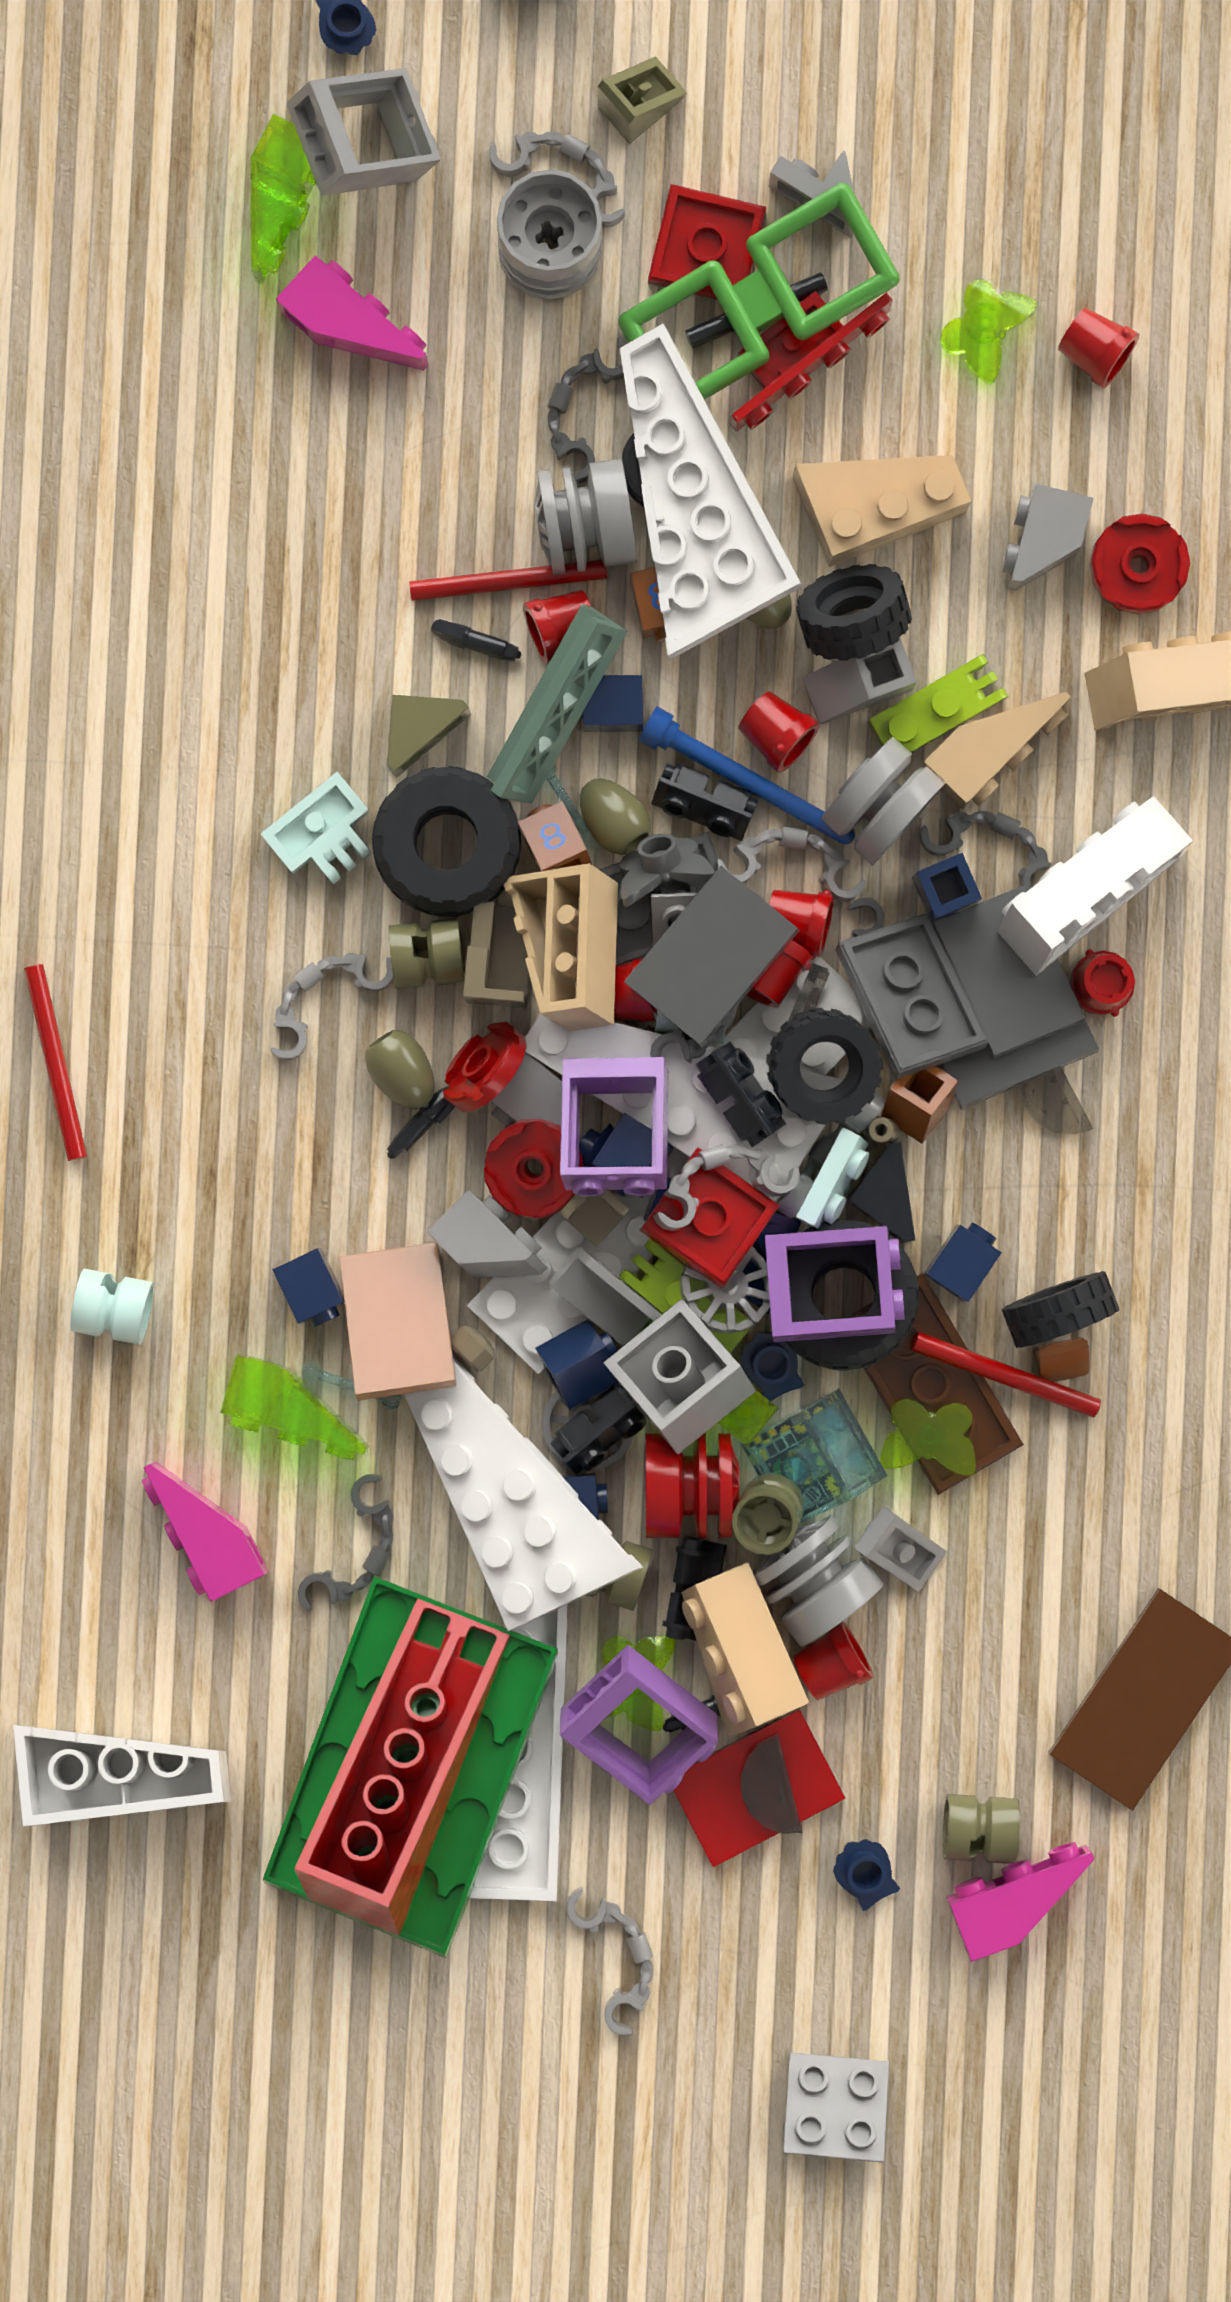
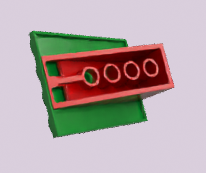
(410, 1766)

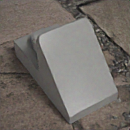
(800, 184)
(900, 1549)

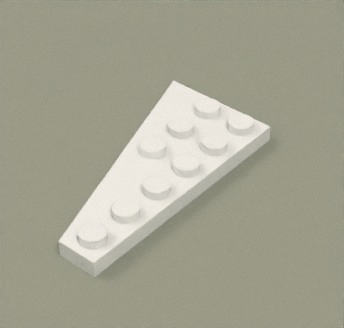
(703, 521)
(692, 1112)
(514, 1506)
(525, 1842)

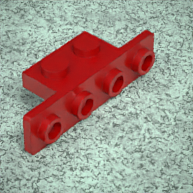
(795, 359)

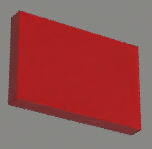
(713, 1788)

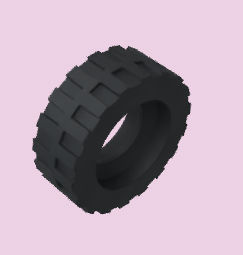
(857, 633)
(851, 1093)
(1060, 1309)

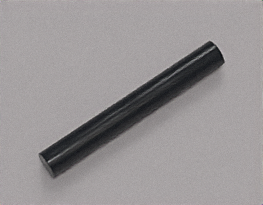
(721, 326)

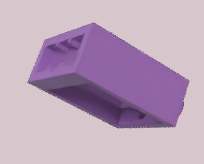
(613, 1077)
(779, 1284)
(605, 1692)

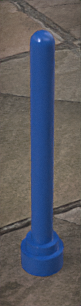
(665, 733)

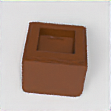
(1063, 1359)

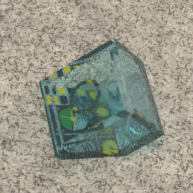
(820, 1452)

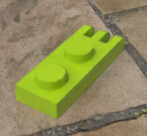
(938, 707)
(662, 1289)

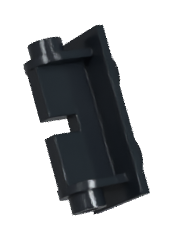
(683, 796)
(756, 1110)
(590, 1441)
(695, 1563)

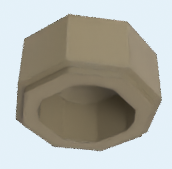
(473, 1347)

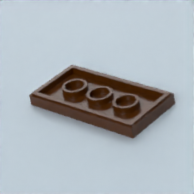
(936, 1384)
(1144, 1699)

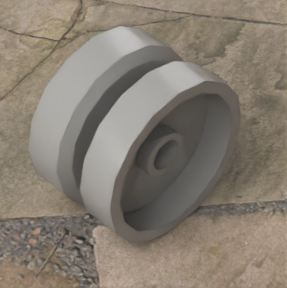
(881, 800)

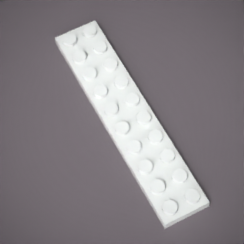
(525, 1308)

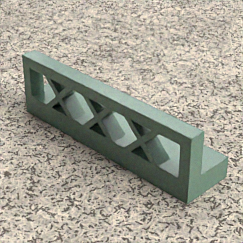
(556, 705)

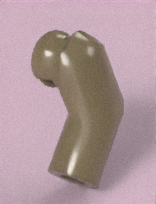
(880, 1130)

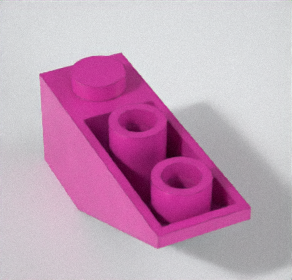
(340, 318)
(214, 1540)
(1007, 1908)

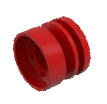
(689, 1486)

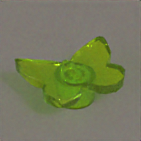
(984, 326)
(929, 1436)
(638, 1705)

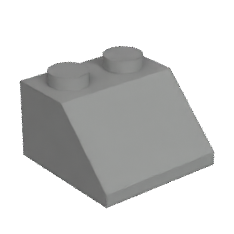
(680, 1376)

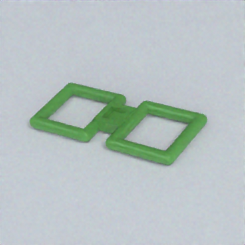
(766, 294)

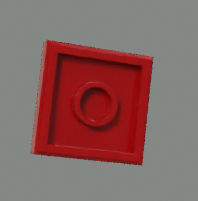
(704, 229)
(723, 1226)

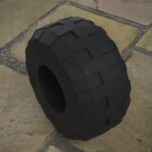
(411, 807)
(855, 1351)

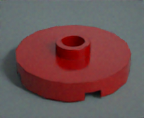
(1157, 545)
(484, 1067)
(508, 1171)

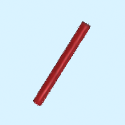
(504, 580)
(55, 1062)
(1005, 1374)

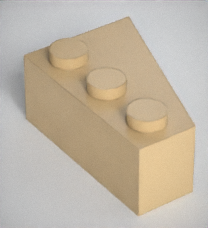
(878, 500)
(1161, 681)
(569, 942)
(742, 1650)

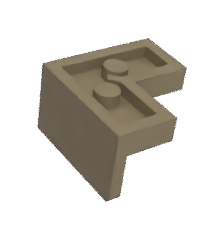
(496, 959)

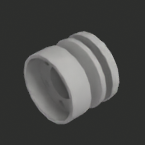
(555, 208)
(586, 517)
(816, 1581)

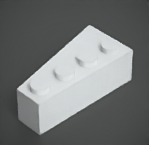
(1092, 884)
(98, 1776)

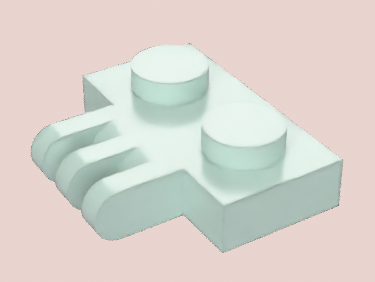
(320, 829)
(842, 1164)

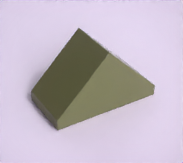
(638, 97)
(418, 726)

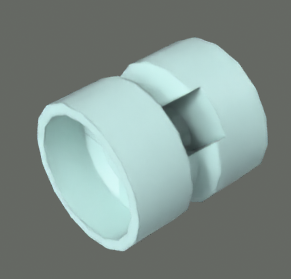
(112, 1306)

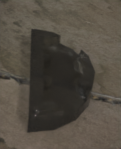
(810, 990)
(1054, 1104)
(768, 1788)

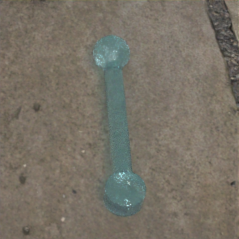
(587, 838)
(312, 1372)

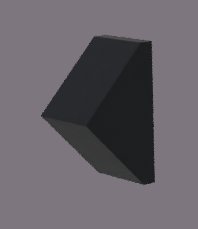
(885, 1194)

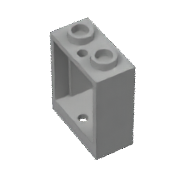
(328, 146)

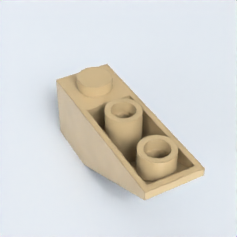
(985, 746)

